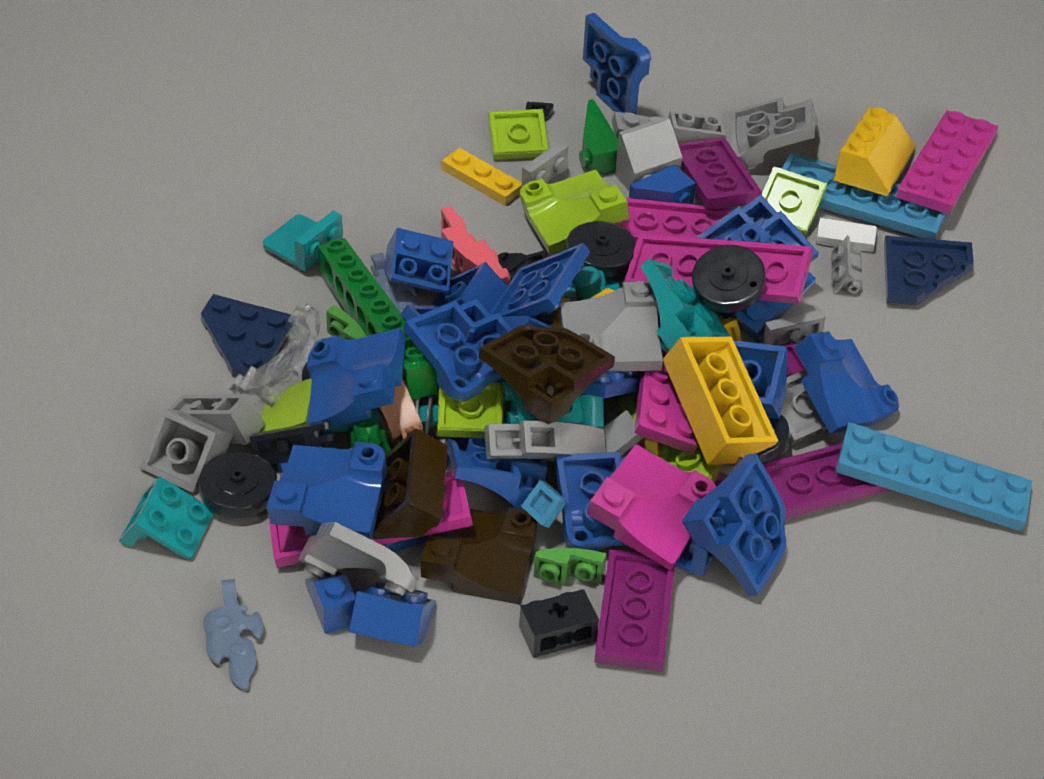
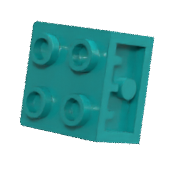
(168, 518)

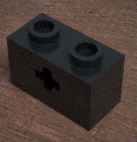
(558, 623)

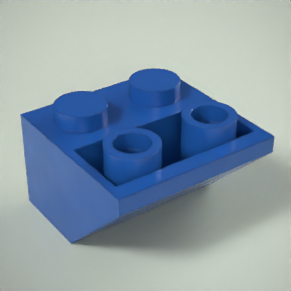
(419, 260)
(392, 616)

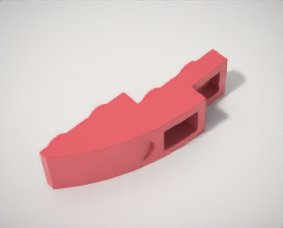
(466, 250)

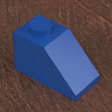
(665, 186)
(332, 600)

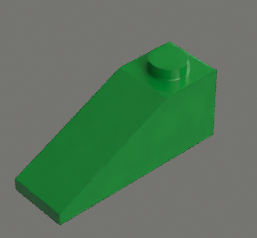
(599, 142)

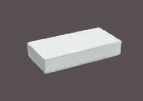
(834, 232)

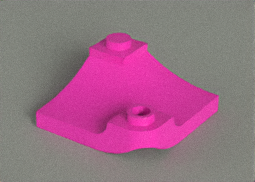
(647, 504)

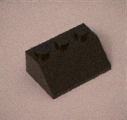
(412, 488)

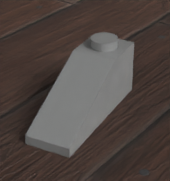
(225, 411)

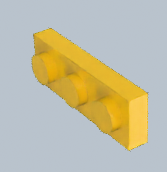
(481, 176)

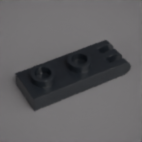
(277, 444)

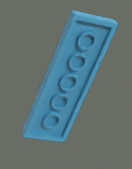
(867, 205)
(934, 476)

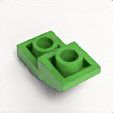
(342, 324)
(559, 563)

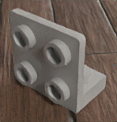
(549, 166)
(793, 326)

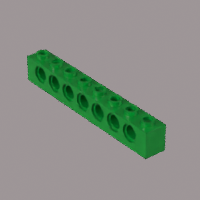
(373, 310)

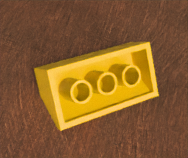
(875, 152)
(719, 399)

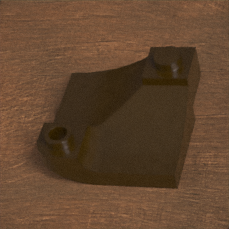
(546, 367)
(484, 558)

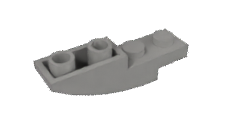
(686, 126)
(542, 440)

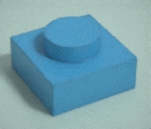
(544, 503)

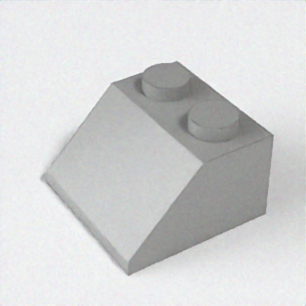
(646, 151)
(182, 448)

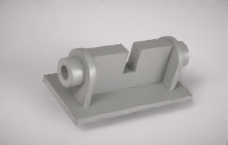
(846, 267)

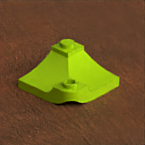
(569, 203)

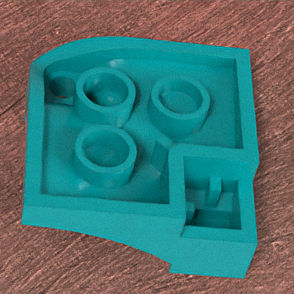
(679, 308)

